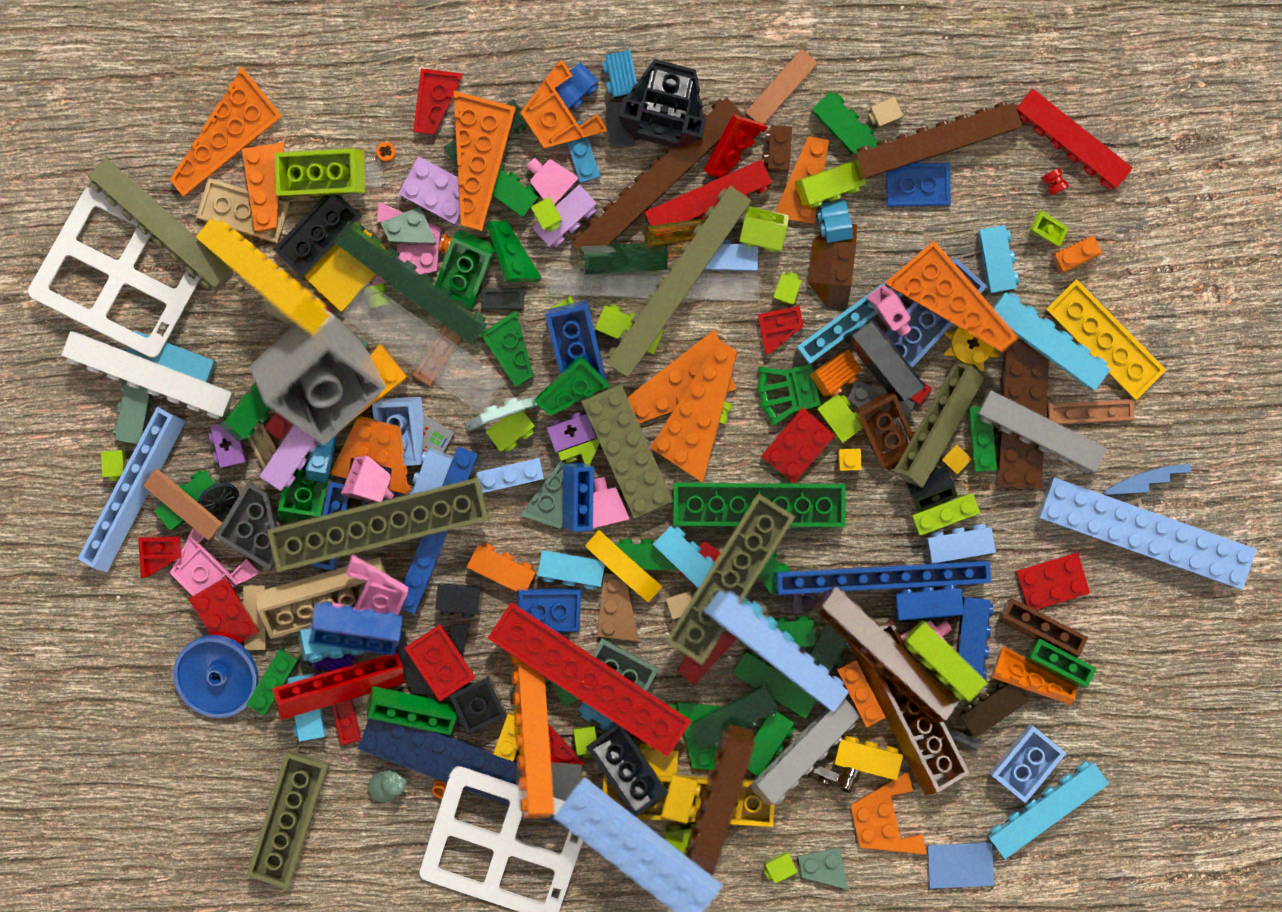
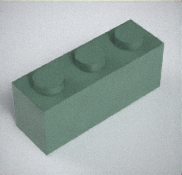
(133, 413)

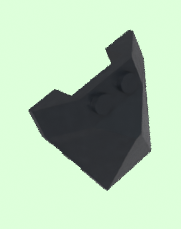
(665, 106)

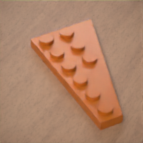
(231, 127)
(480, 143)
(943, 289)

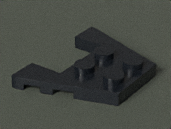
(414, 677)

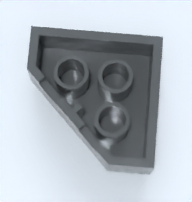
(248, 525)

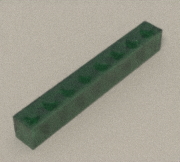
(410, 283)

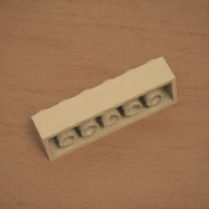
(292, 605)

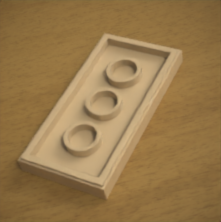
(234, 208)

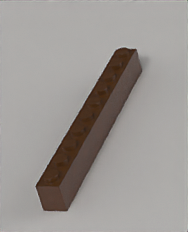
(655, 182)

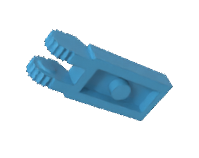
(583, 159)

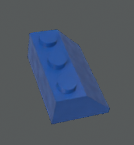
(928, 604)

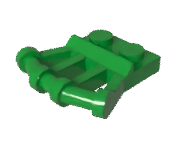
(801, 389)

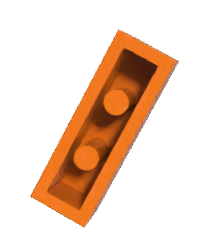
(501, 567)
(860, 692)

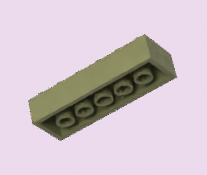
(627, 450)
(288, 819)

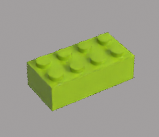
(320, 172)
(949, 664)

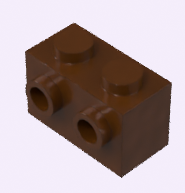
(779, 148)

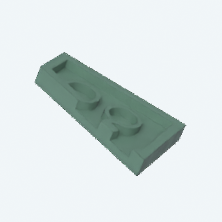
(548, 501)

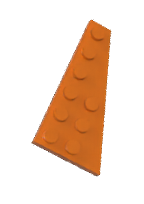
(667, 387)
(694, 423)

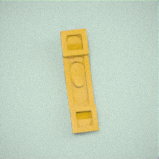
(623, 566)

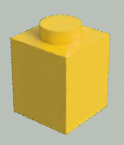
(849, 459)

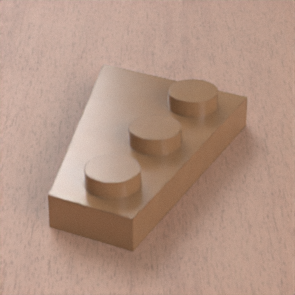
(616, 610)

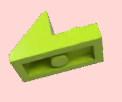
(1048, 228)
(587, 450)

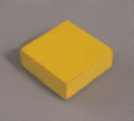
(956, 459)

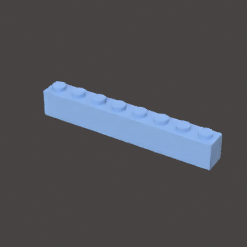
(129, 491)
(776, 651)

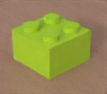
(764, 229)

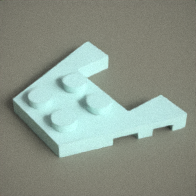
(493, 413)

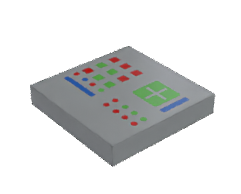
(435, 435)

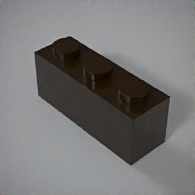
(992, 708)

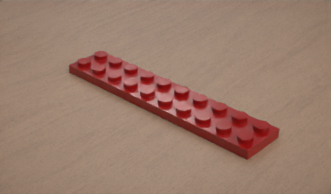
(589, 679)

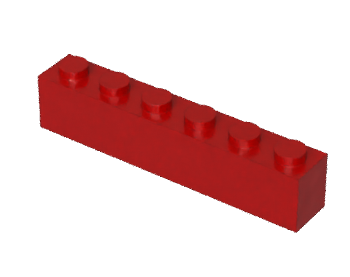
(1073, 140)
(698, 201)
(337, 685)

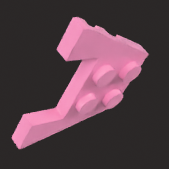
(421, 255)
(201, 569)
(379, 591)

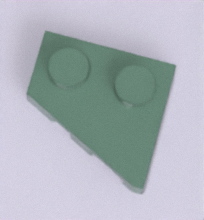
(409, 229)
(824, 867)

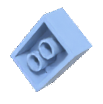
(1027, 763)

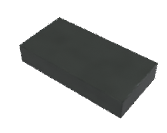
(502, 298)

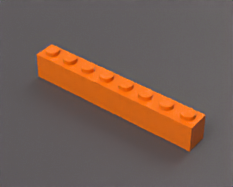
(532, 741)

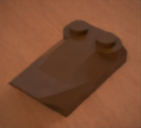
(885, 429)

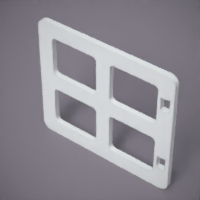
(120, 273)
(502, 843)

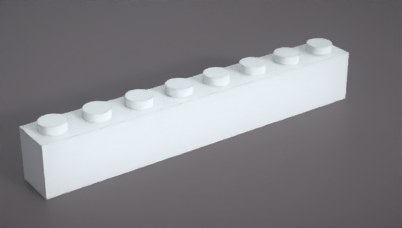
(148, 374)

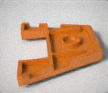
(550, 117)
(379, 442)
(877, 822)

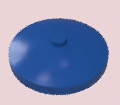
(215, 676)

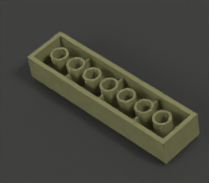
(733, 572)

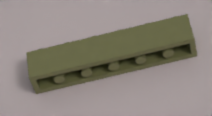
(939, 424)

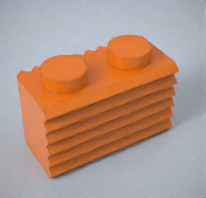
(1076, 254)
(836, 372)

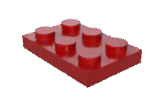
(798, 445)
(1053, 581)
(224, 611)
(440, 662)

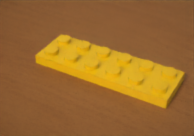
(1106, 338)

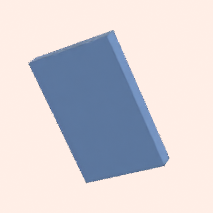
(960, 865)

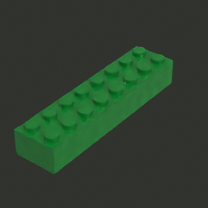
(728, 502)

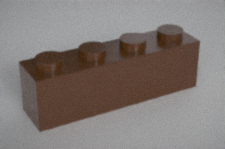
(1041, 627)

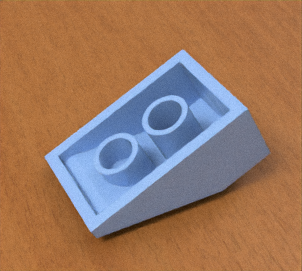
(409, 416)

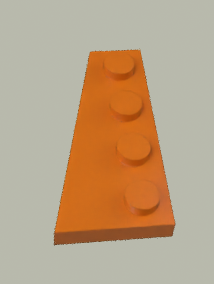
(810, 162)
(261, 184)
(1024, 674)

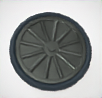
(219, 499)

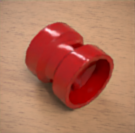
(1052, 177)

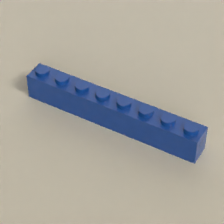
(432, 544)

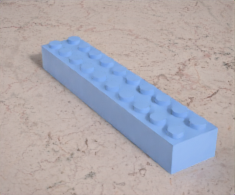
(1146, 533)

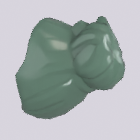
(386, 785)

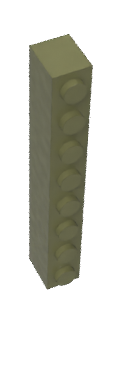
(160, 225)

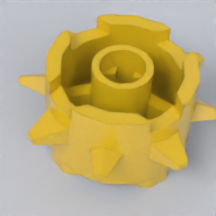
(962, 352)

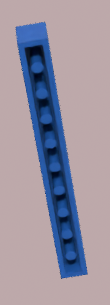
(882, 577)

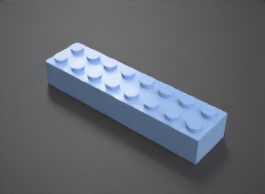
(637, 850)

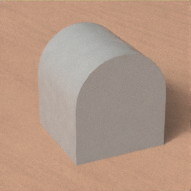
(318, 378)

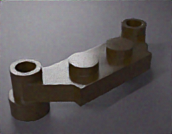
(829, 778)

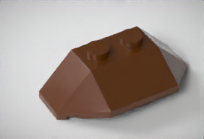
(832, 269)

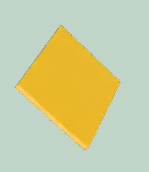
(340, 276)

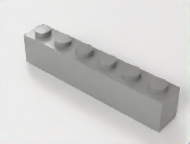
(1041, 431)
(803, 753)

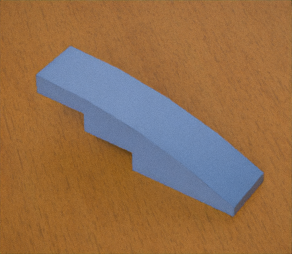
(1140, 481)

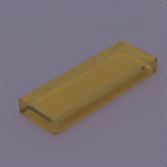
(671, 232)

